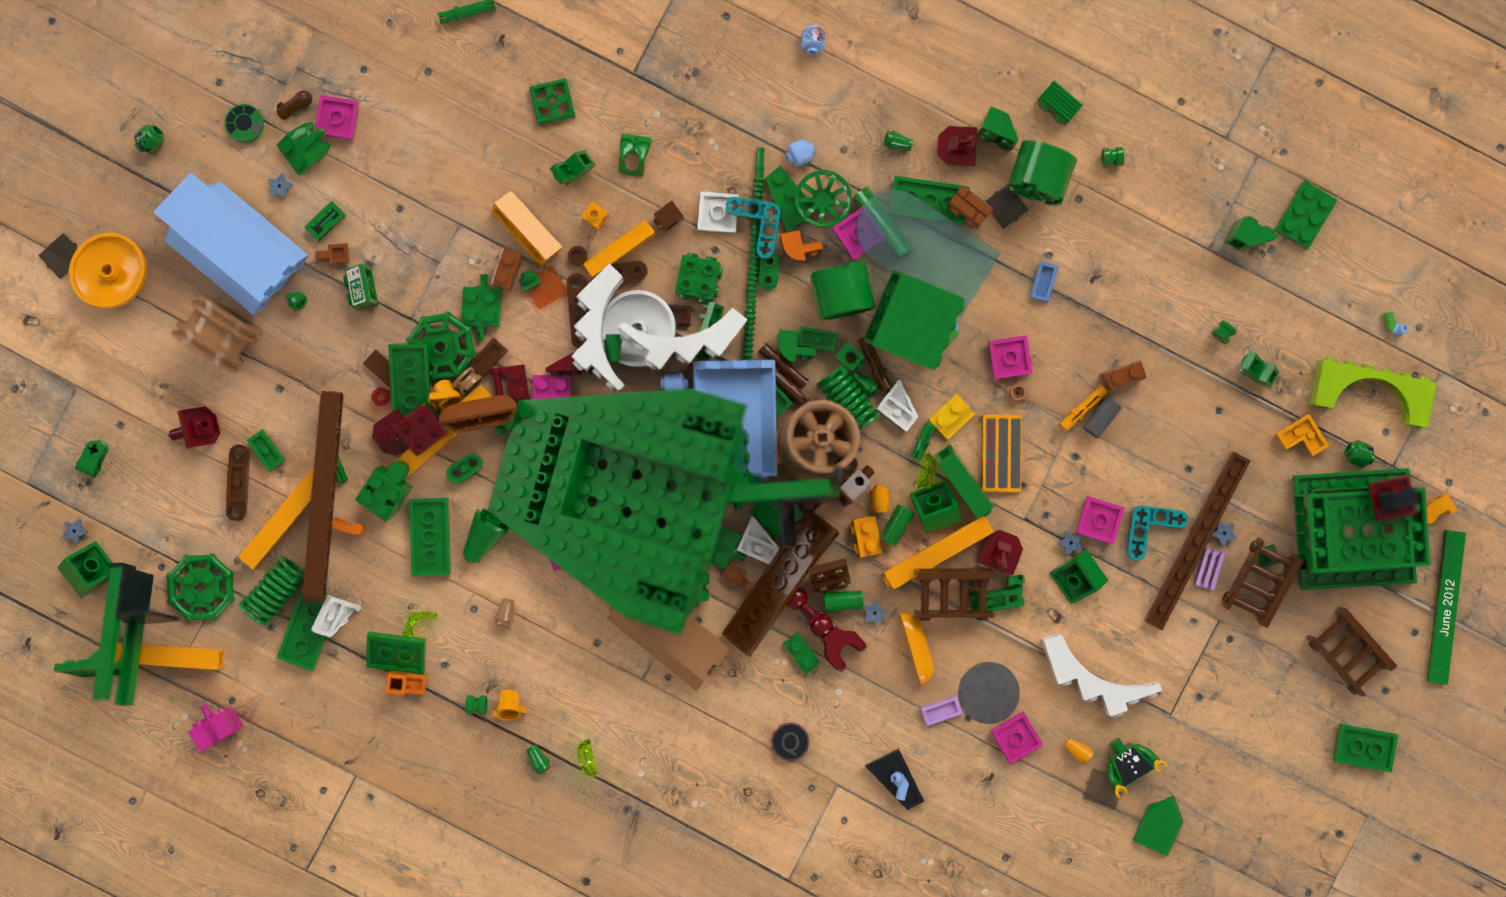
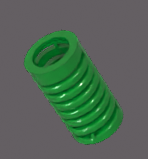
(844, 393)
(277, 584)

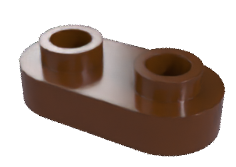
(628, 270)

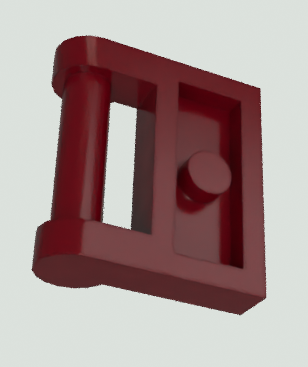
(516, 382)

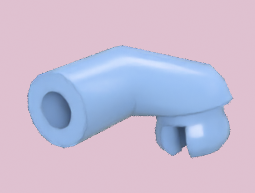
(901, 783)

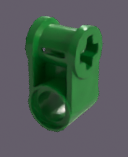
(91, 460)

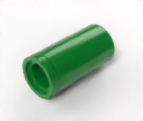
(897, 525)
(843, 601)

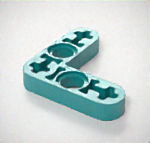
(760, 215)
(1149, 518)

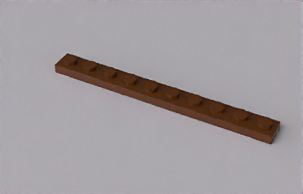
(1197, 540)

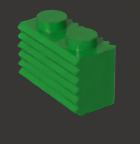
(1059, 103)

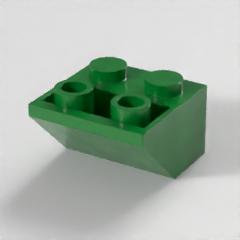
(998, 129)
(1248, 234)

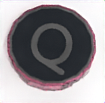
(790, 741)

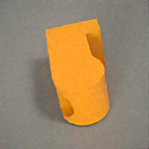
(1439, 505)

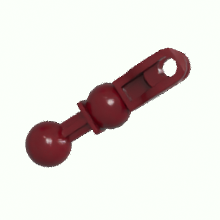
(823, 627)

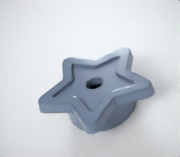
(284, 186)
(80, 531)
(1219, 533)
(1075, 542)
(879, 613)

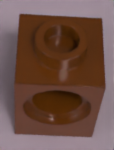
(668, 216)

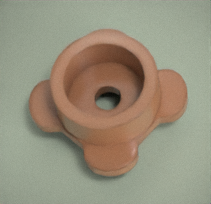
(1022, 392)

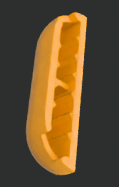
(918, 647)

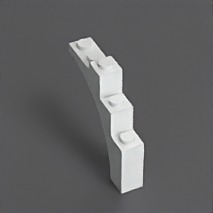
(596, 298)
(660, 348)
(1113, 695)

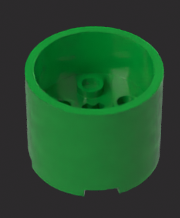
(1042, 172)
(842, 291)

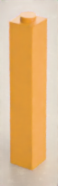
(415, 462)
(279, 524)
(937, 552)
(178, 656)

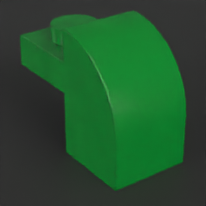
(573, 168)
(788, 347)
(1258, 370)

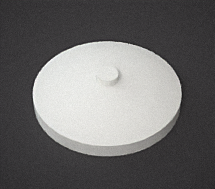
(643, 312)

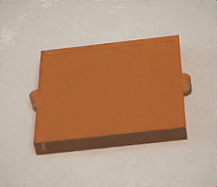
(549, 289)

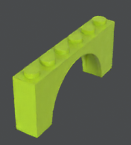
(1413, 394)

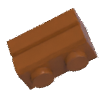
(969, 207)
(507, 269)
(1123, 375)

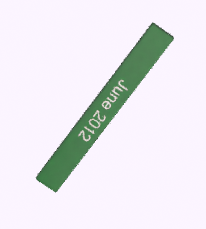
(1446, 607)

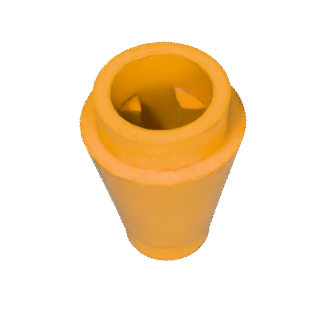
(1079, 751)

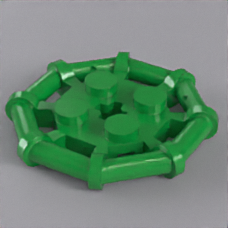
(451, 341)
(191, 581)

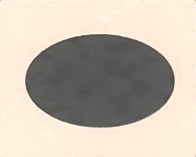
(989, 692)

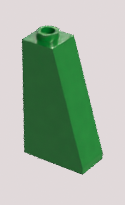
(964, 481)

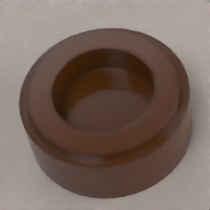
(577, 255)

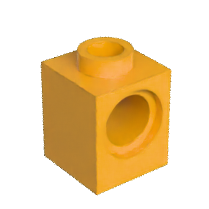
(595, 216)

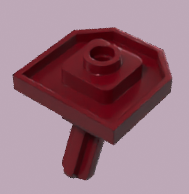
(958, 145)
(198, 427)
(386, 436)
(1001, 552)

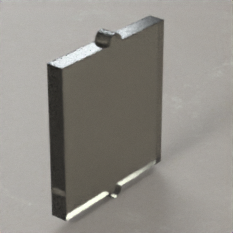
(1006, 206)
(59, 255)
(1100, 789)

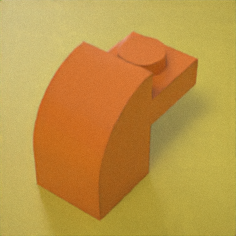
(794, 248)
(404, 683)

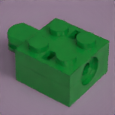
(384, 489)

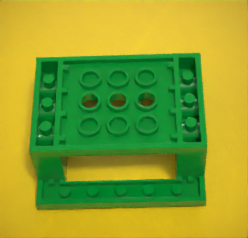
(1356, 560)

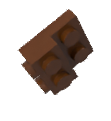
(829, 576)

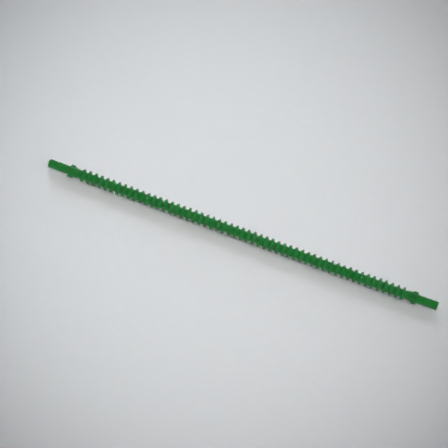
(759, 171)

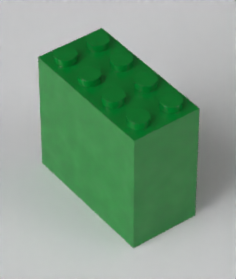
(914, 320)

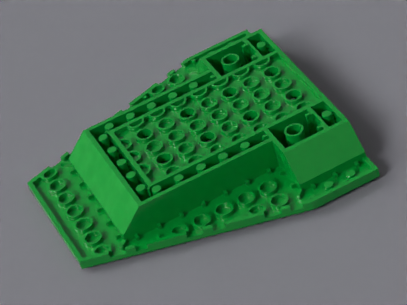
(627, 562)

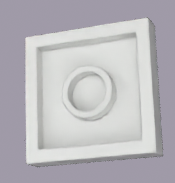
(714, 215)

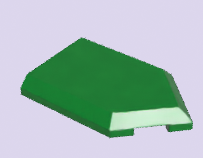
(1160, 826)

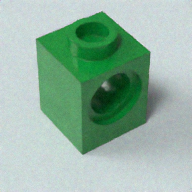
(848, 348)

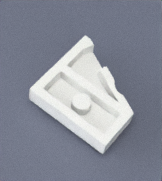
(898, 407)
(758, 543)
(333, 615)

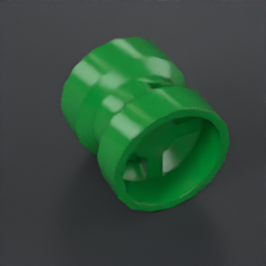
(1112, 156)
(476, 704)

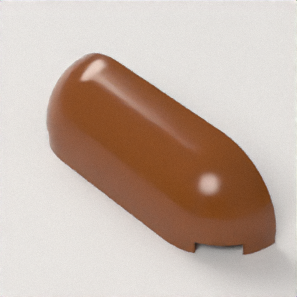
(478, 413)

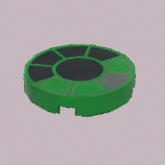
(244, 123)

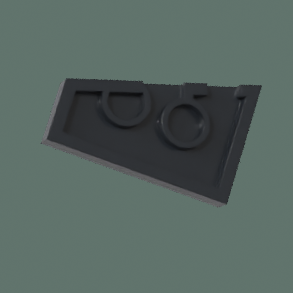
(888, 764)

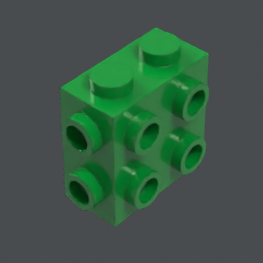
(698, 278)

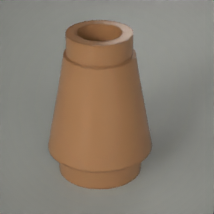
(505, 613)

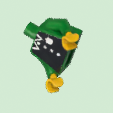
(1130, 764)

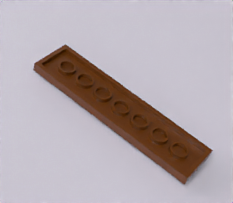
(779, 583)

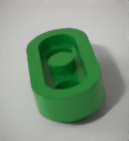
(769, 271)
(465, 468)

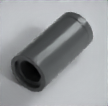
(1102, 417)

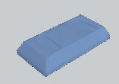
(1044, 281)

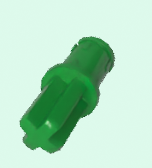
(923, 440)

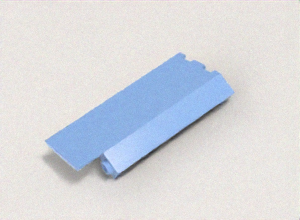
(229, 241)
(751, 384)

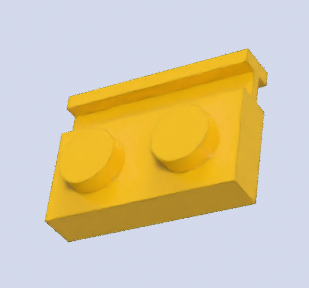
(951, 416)

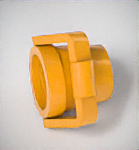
(444, 395)
(509, 706)

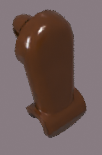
(299, 101)

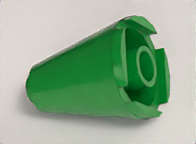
(483, 535)

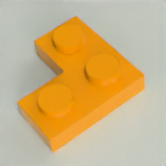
(1303, 430)

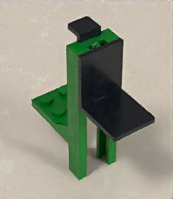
(747, 490)
(127, 600)

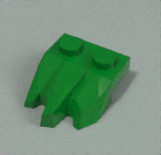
(304, 147)

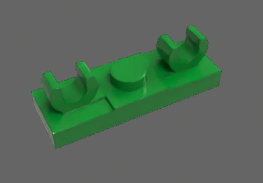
(712, 316)

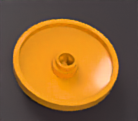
(108, 270)

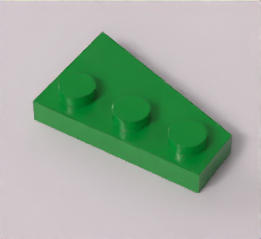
(783, 194)

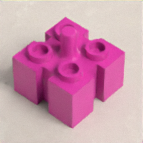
(214, 727)

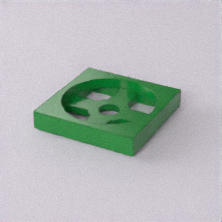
(535, 90)

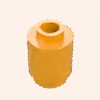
(880, 498)

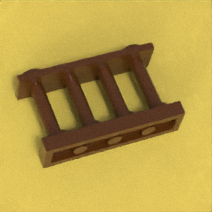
(944, 576)
(1273, 598)
(1357, 633)

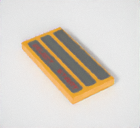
(1001, 453)

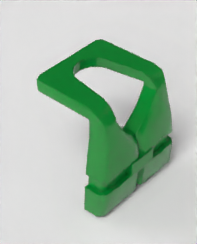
(637, 145)

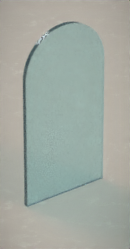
(923, 243)

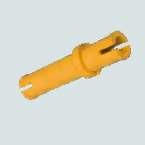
(1081, 410)

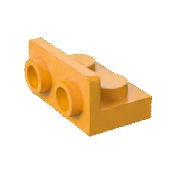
(866, 536)

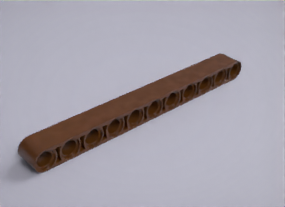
(322, 497)

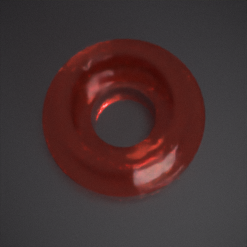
(374, 396)

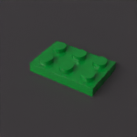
(1305, 215)
(396, 653)
(1365, 747)

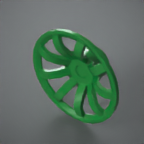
(823, 198)

